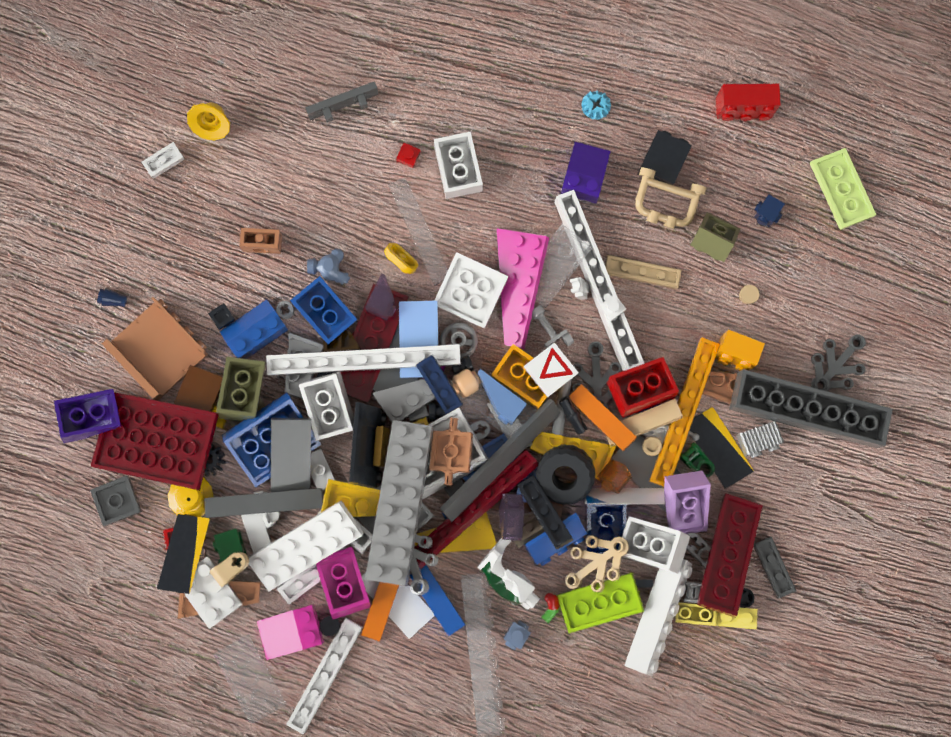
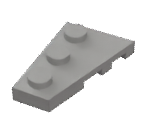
(297, 346)
(404, 399)

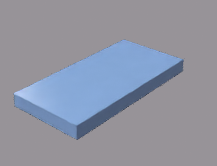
(417, 329)

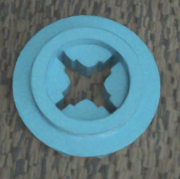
(598, 112)

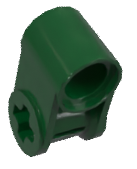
(697, 459)

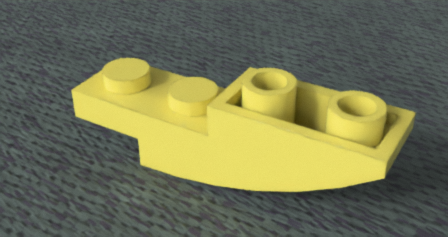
(696, 614)

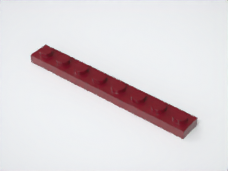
(502, 484)

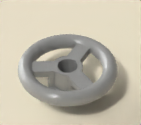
(455, 334)

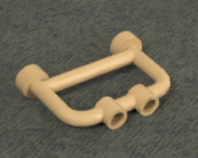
(654, 216)

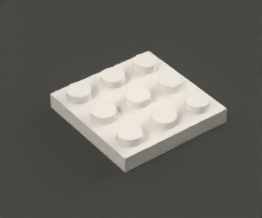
(470, 290)

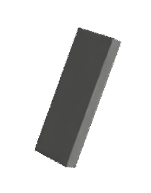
(774, 567)

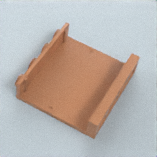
(156, 349)

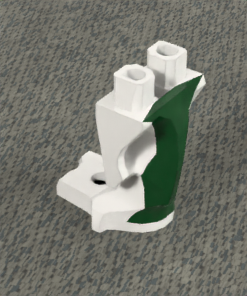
(507, 583)

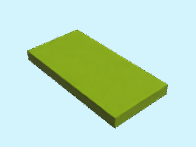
(587, 608)

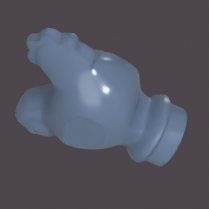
(329, 267)

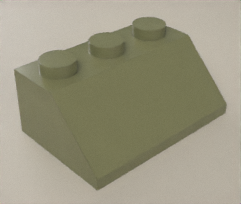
(240, 389)

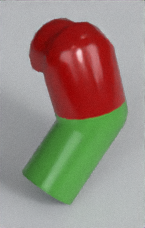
(553, 607)

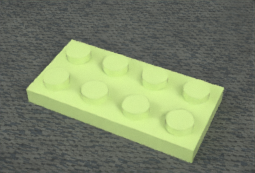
(842, 189)

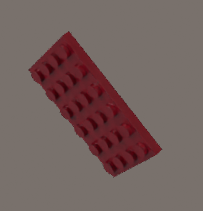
(157, 442)

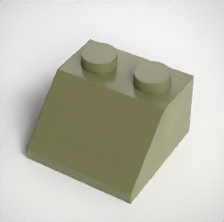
(715, 237)

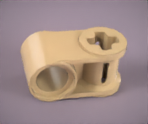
(228, 570)

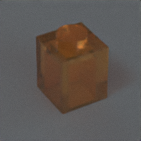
(614, 476)

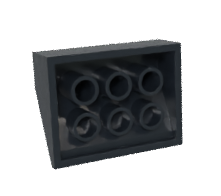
(363, 443)

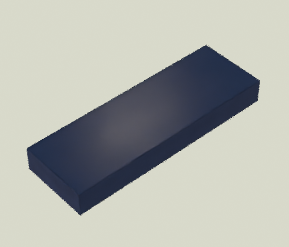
(439, 384)

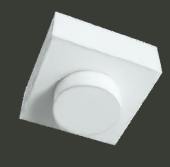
(612, 307)

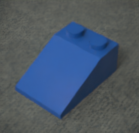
(323, 310)

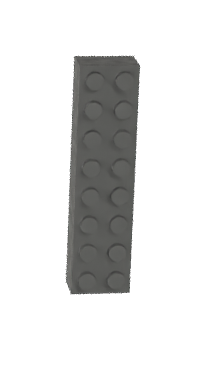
(811, 409)

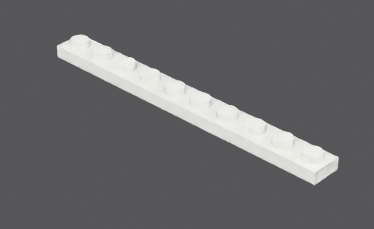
(360, 359)

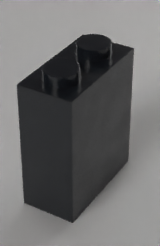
(666, 156)

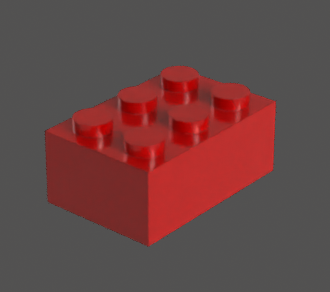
(747, 101)
(642, 387)

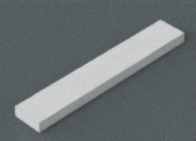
(324, 676)

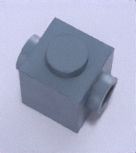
(516, 635)

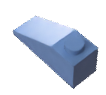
(504, 402)

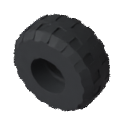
(566, 492)

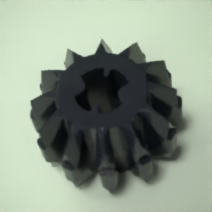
(215, 453)

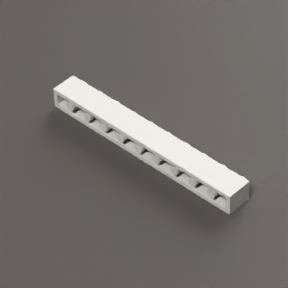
(599, 282)

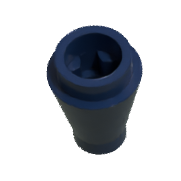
(111, 298)

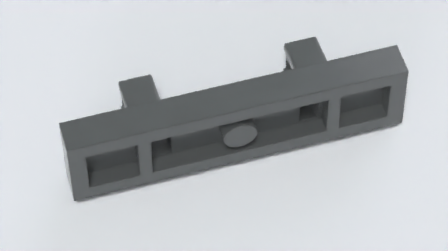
(342, 100)

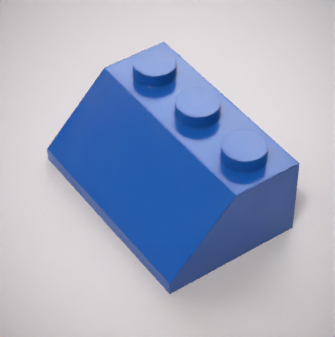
(253, 330)
(542, 549)

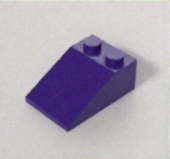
(586, 172)
(86, 415)

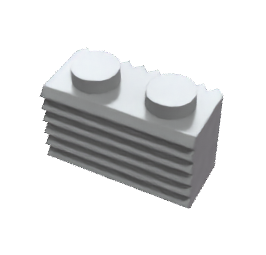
(760, 439)

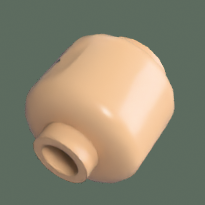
(466, 383)

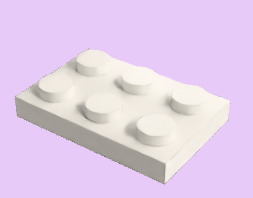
(209, 598)

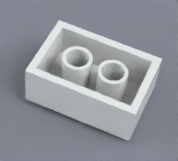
(458, 165)
(327, 405)
(655, 544)

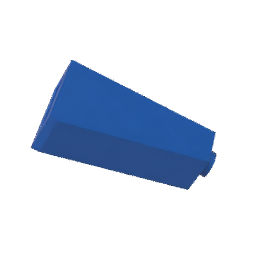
(440, 603)

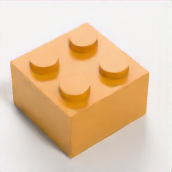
(739, 350)

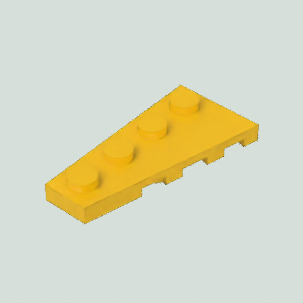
(599, 452)
(357, 499)
(476, 537)

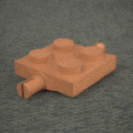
(451, 451)

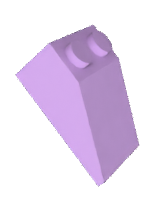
(687, 501)

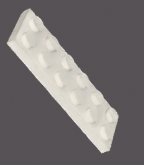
(305, 546)

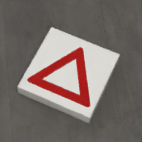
(551, 370)

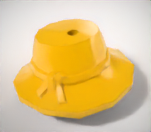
(208, 125)
(196, 506)

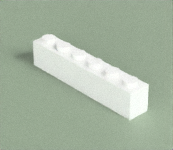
(657, 619)

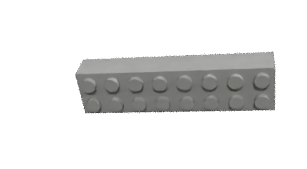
(399, 503)

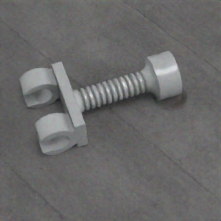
(538, 313)

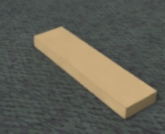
(643, 272)
(652, 419)

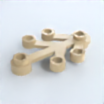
(599, 562)

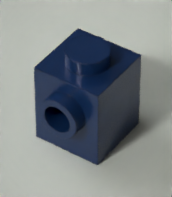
(768, 211)

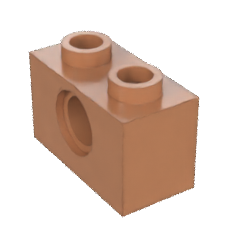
(261, 240)

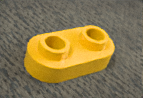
(401, 258)

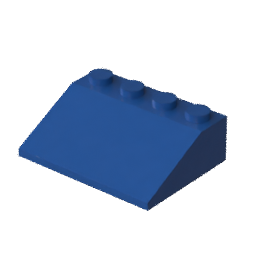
(252, 439)

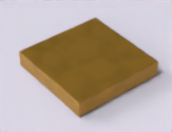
(381, 446)

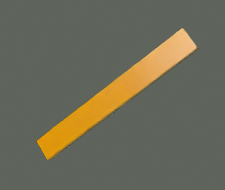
(688, 404)

